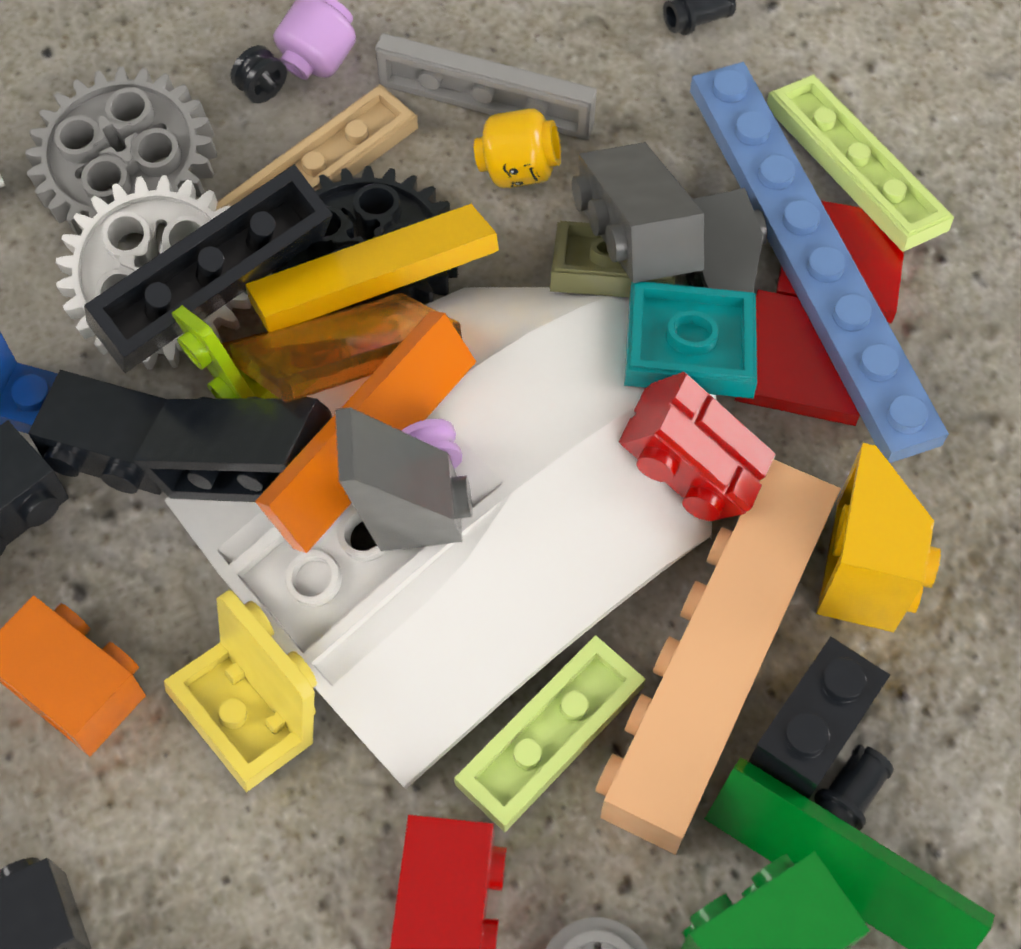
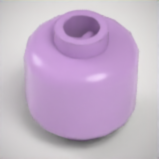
(315, 37)

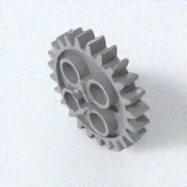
(118, 148)

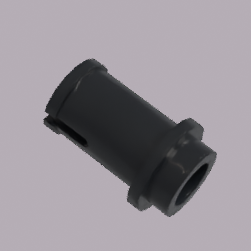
(685, 15)
(856, 785)

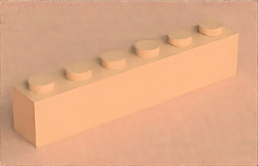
(716, 660)

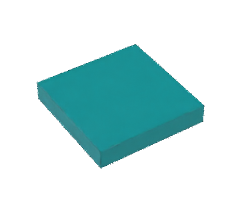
(692, 332)

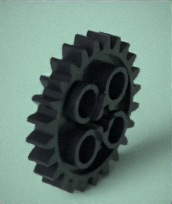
(376, 209)

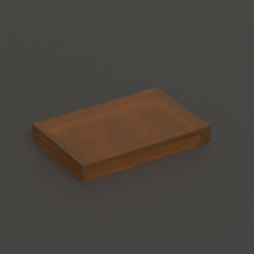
(330, 347)

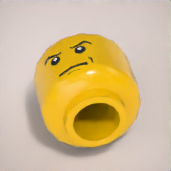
(518, 148)

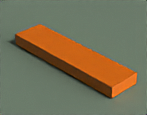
(398, 393)

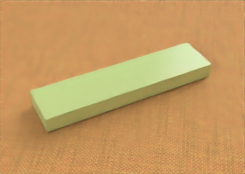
(859, 163)

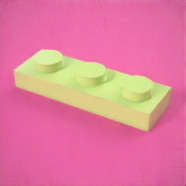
(549, 733)

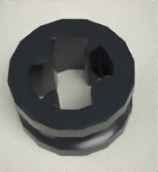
(258, 74)

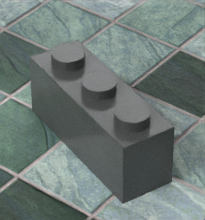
(640, 212)

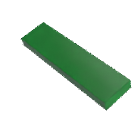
(878, 882)

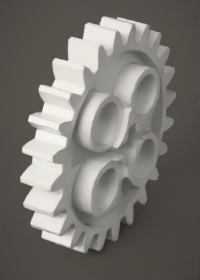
(101, 265)

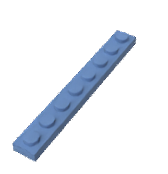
(819, 266)

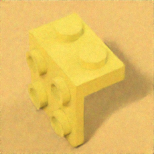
(247, 695)

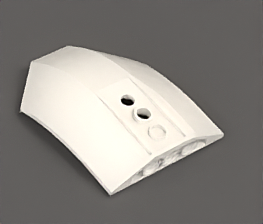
(557, 537)

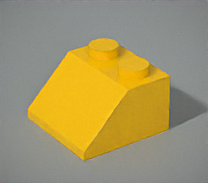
(877, 547)

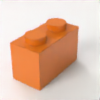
(66, 675)

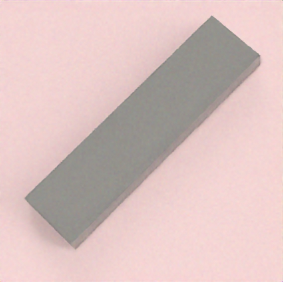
(483, 84)

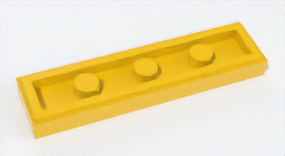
(371, 268)

